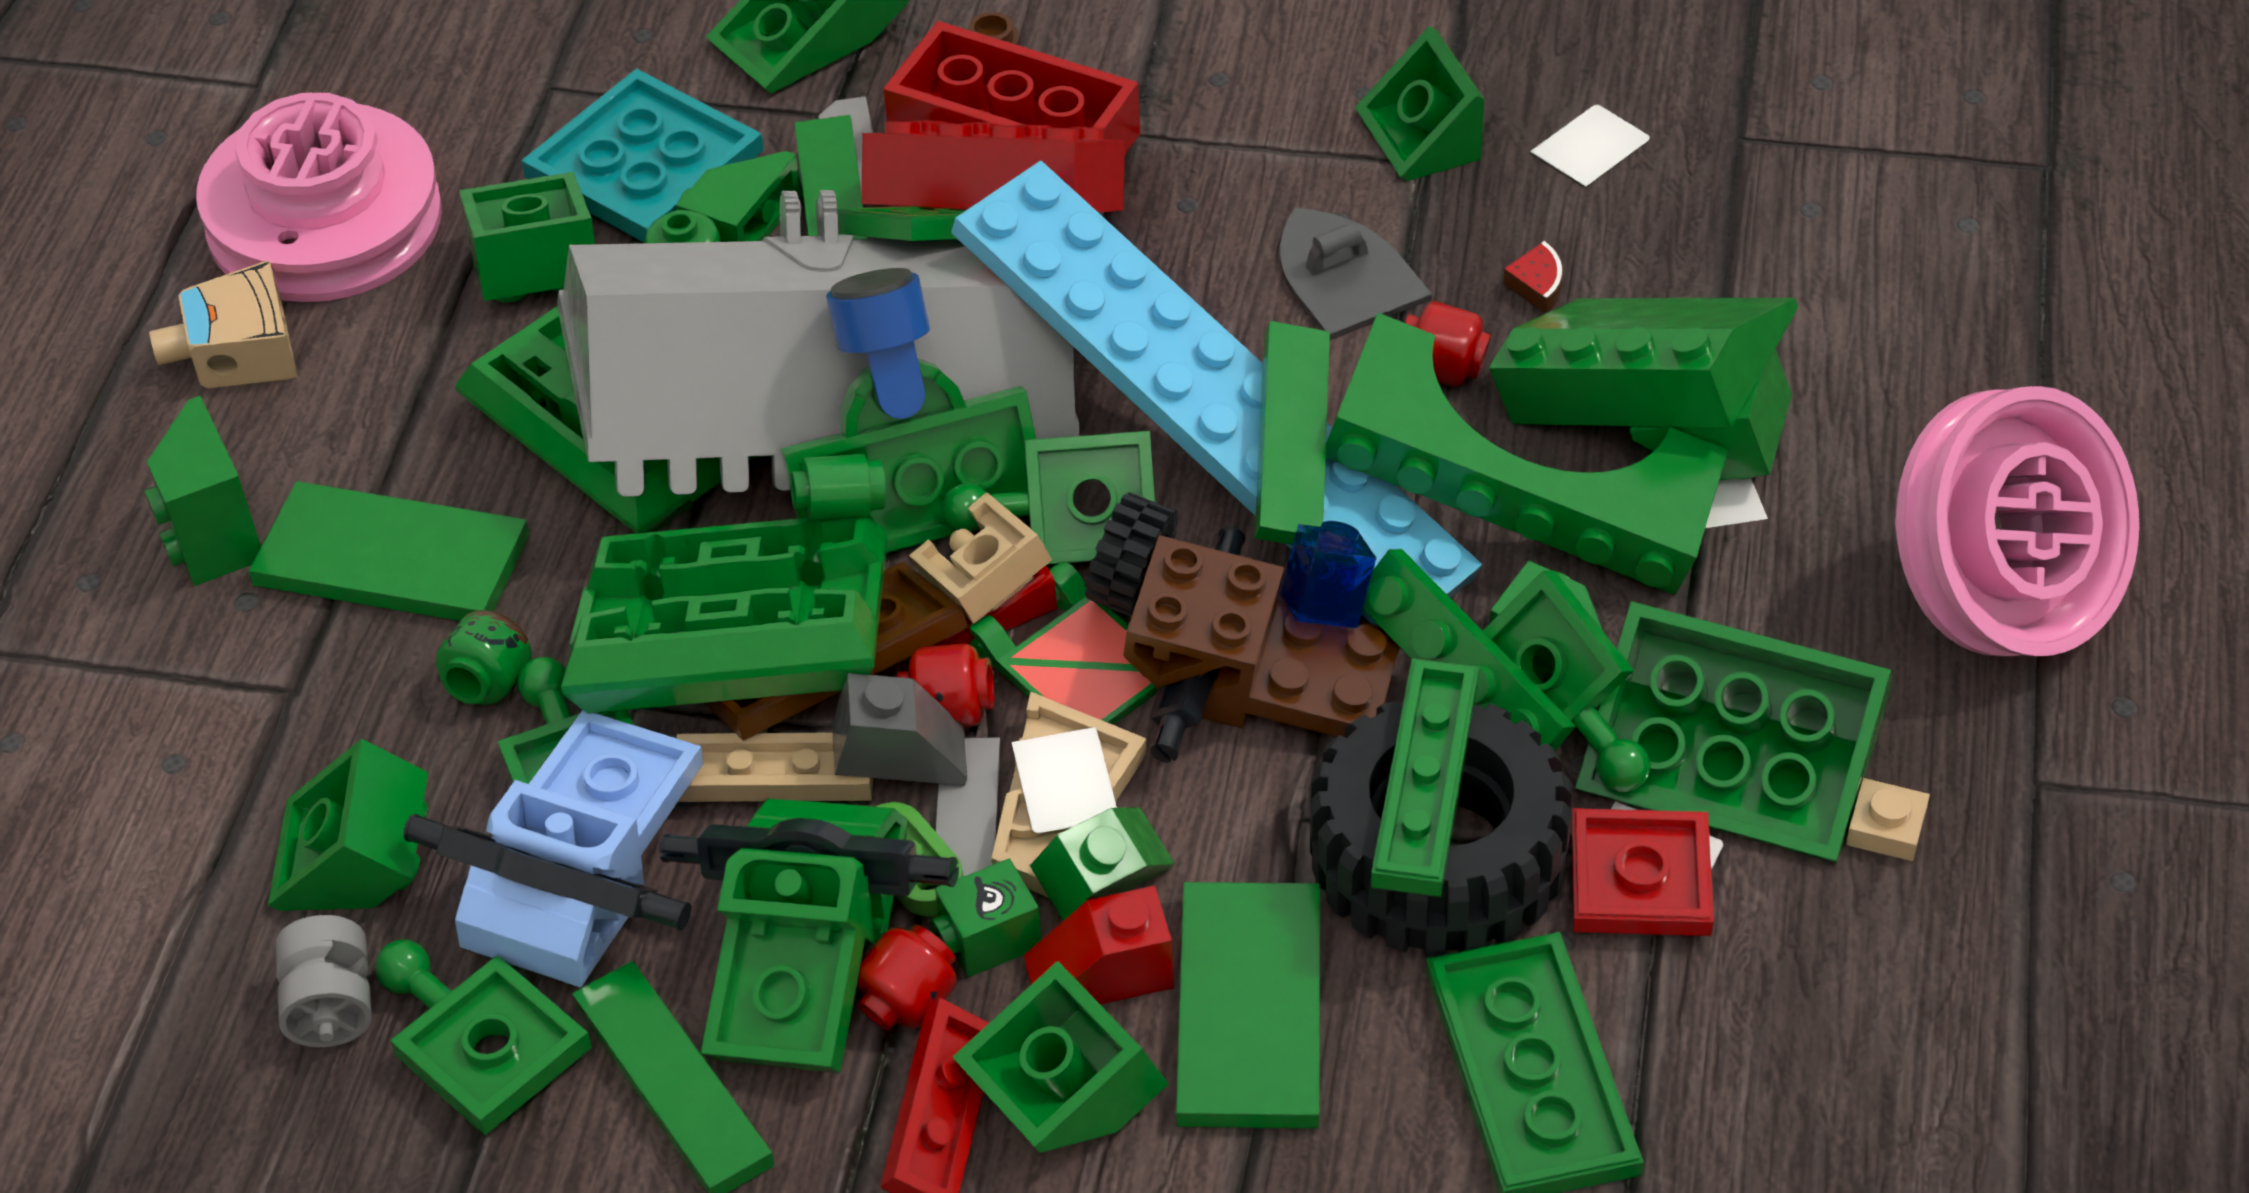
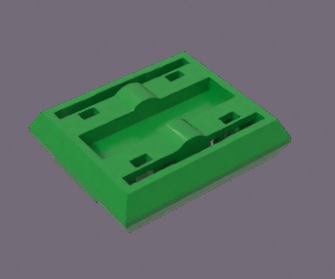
(539, 364)
(727, 613)

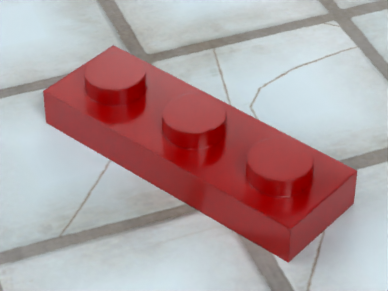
(936, 1108)

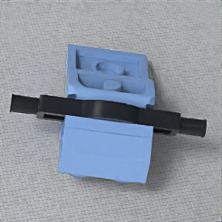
(569, 849)

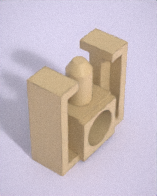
(987, 565)

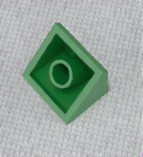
(1425, 111)

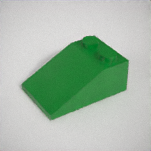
(793, 38)

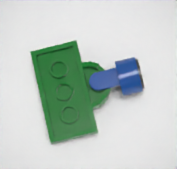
(914, 412)

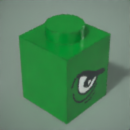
(987, 918)

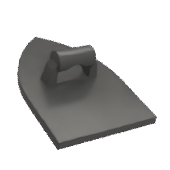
(1345, 272)

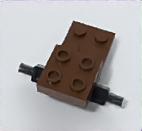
(1229, 648)

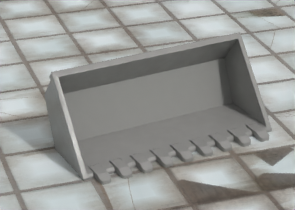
(739, 354)

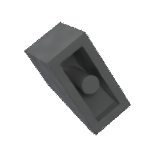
(896, 733)

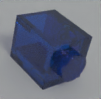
(1328, 574)

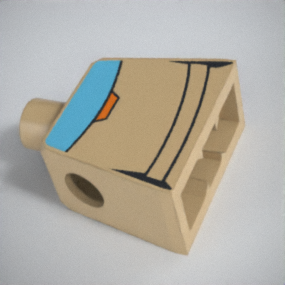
(231, 330)

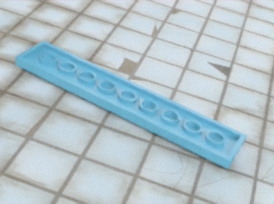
(1174, 357)

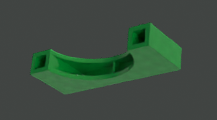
(1626, 519)

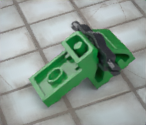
(800, 906)

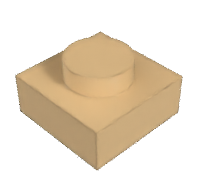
(1887, 819)

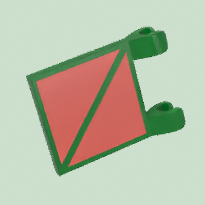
(1071, 658)

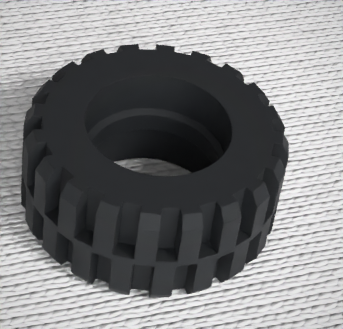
(1487, 882)

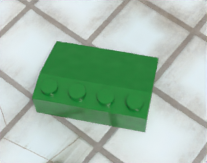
(1640, 361)
(1743, 729)

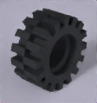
(1127, 551)

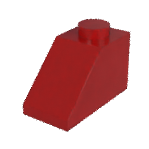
(1111, 947)

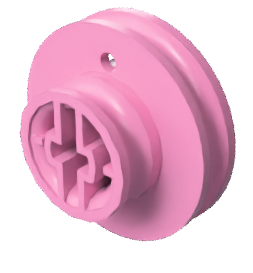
(323, 193)
(2062, 512)

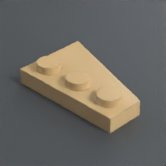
(1122, 755)

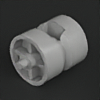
(322, 981)

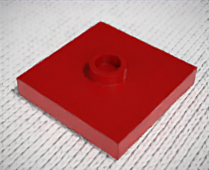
(1641, 872)

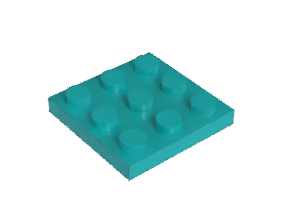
(641, 150)

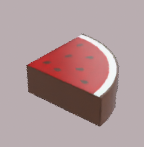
(1537, 276)

